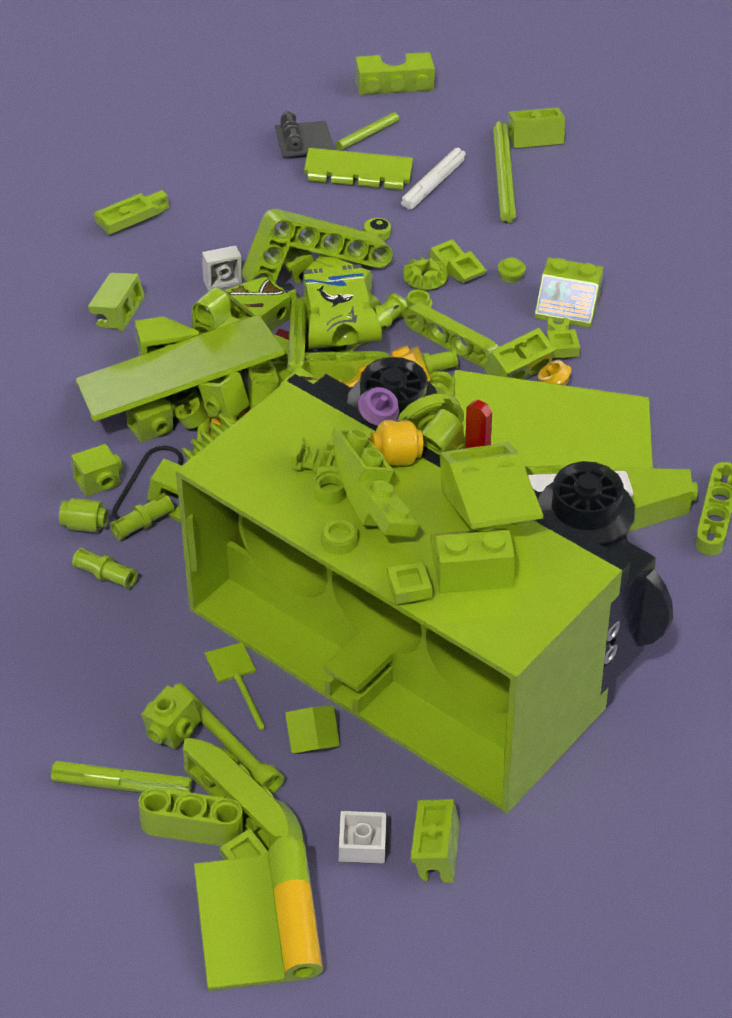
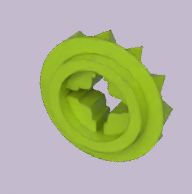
(433, 278)

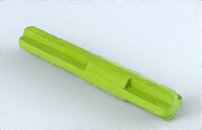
(116, 778)

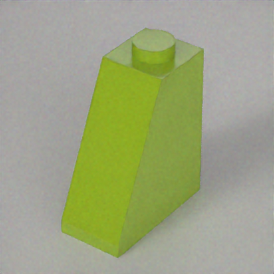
(660, 494)

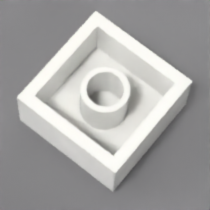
(222, 267)
(362, 837)

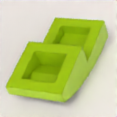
(460, 265)

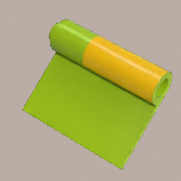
(258, 918)

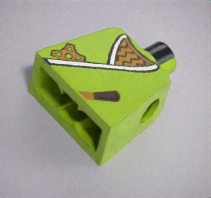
(261, 298)

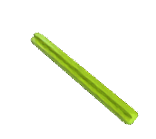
(504, 172)
(297, 331)

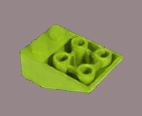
(489, 486)

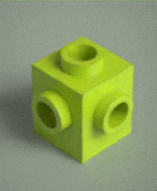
(170, 717)

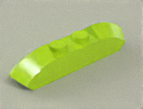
(221, 776)

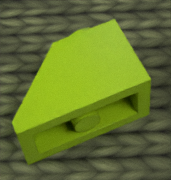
(160, 333)

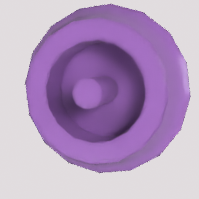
(378, 405)

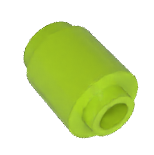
(83, 515)

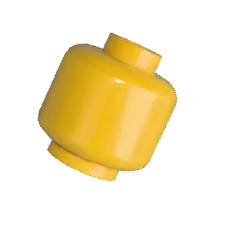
(398, 441)

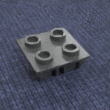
(298, 137)

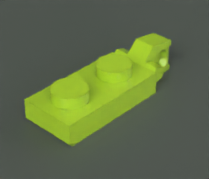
(131, 211)

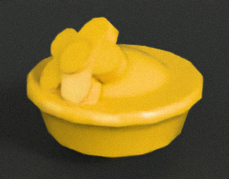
(555, 373)

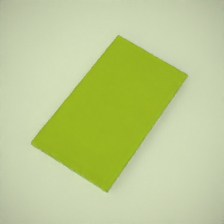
(178, 367)
(561, 422)

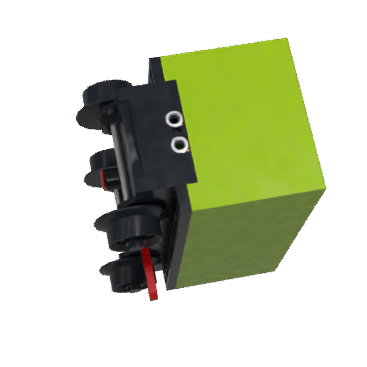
(463, 679)

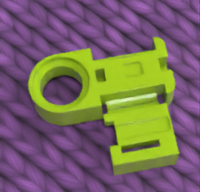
(324, 465)

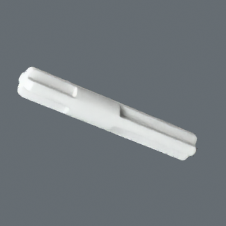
(433, 178)

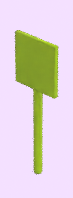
(233, 663)

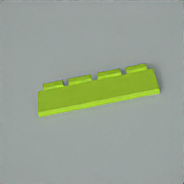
(365, 167)

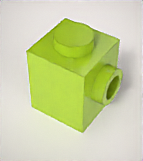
(224, 396)
(151, 419)
(96, 470)

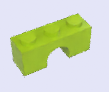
(377, 77)

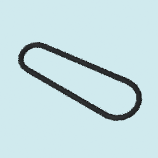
(137, 471)

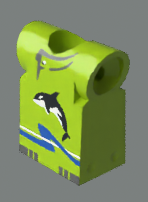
(339, 307)

